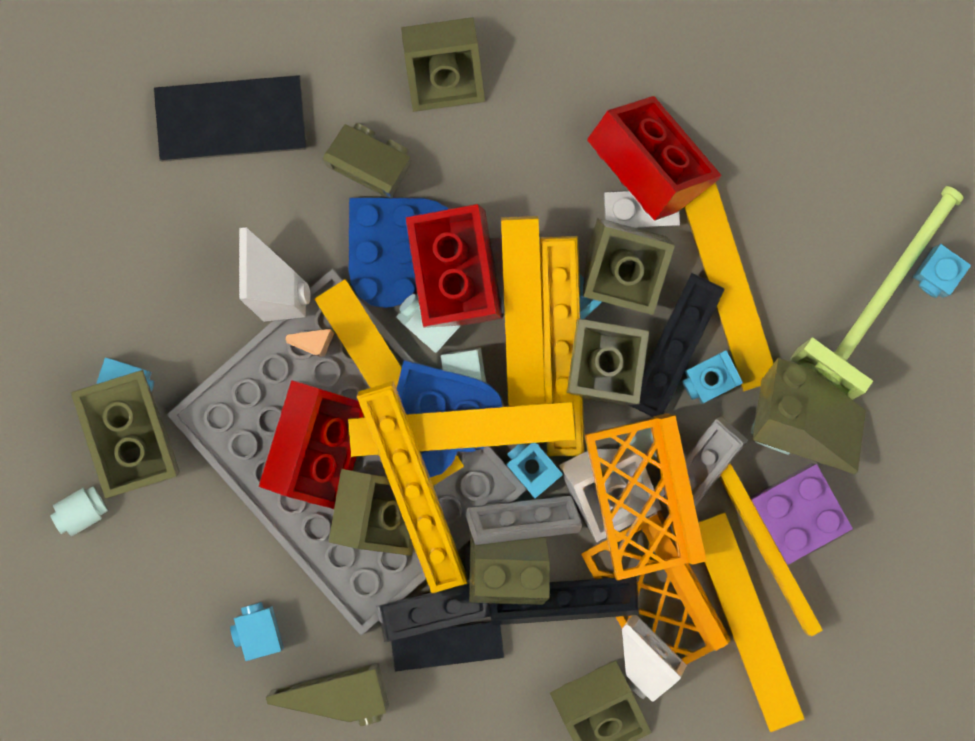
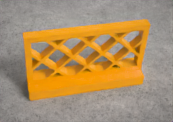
(676, 488)
(686, 585)

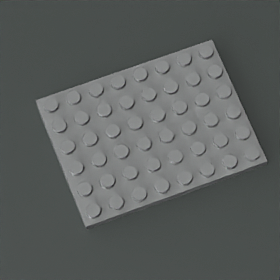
(233, 427)

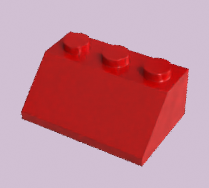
(652, 156)
(454, 267)
(310, 445)

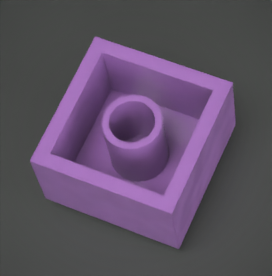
(801, 513)

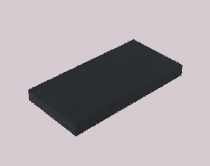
(230, 118)

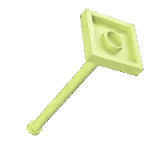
(834, 365)

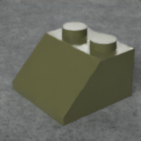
(443, 64)
(368, 160)
(626, 266)
(607, 362)
(368, 515)
(510, 572)
(600, 707)

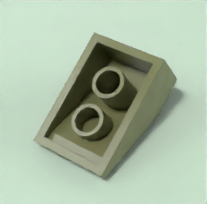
(808, 417)
(125, 434)
(340, 696)

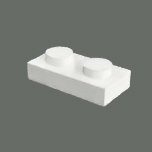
(626, 210)

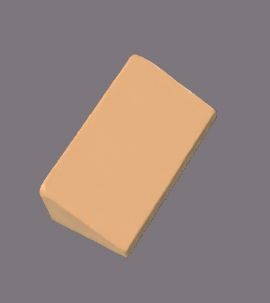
(313, 342)

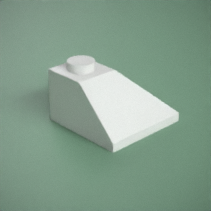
(268, 282)
(581, 485)
(649, 660)

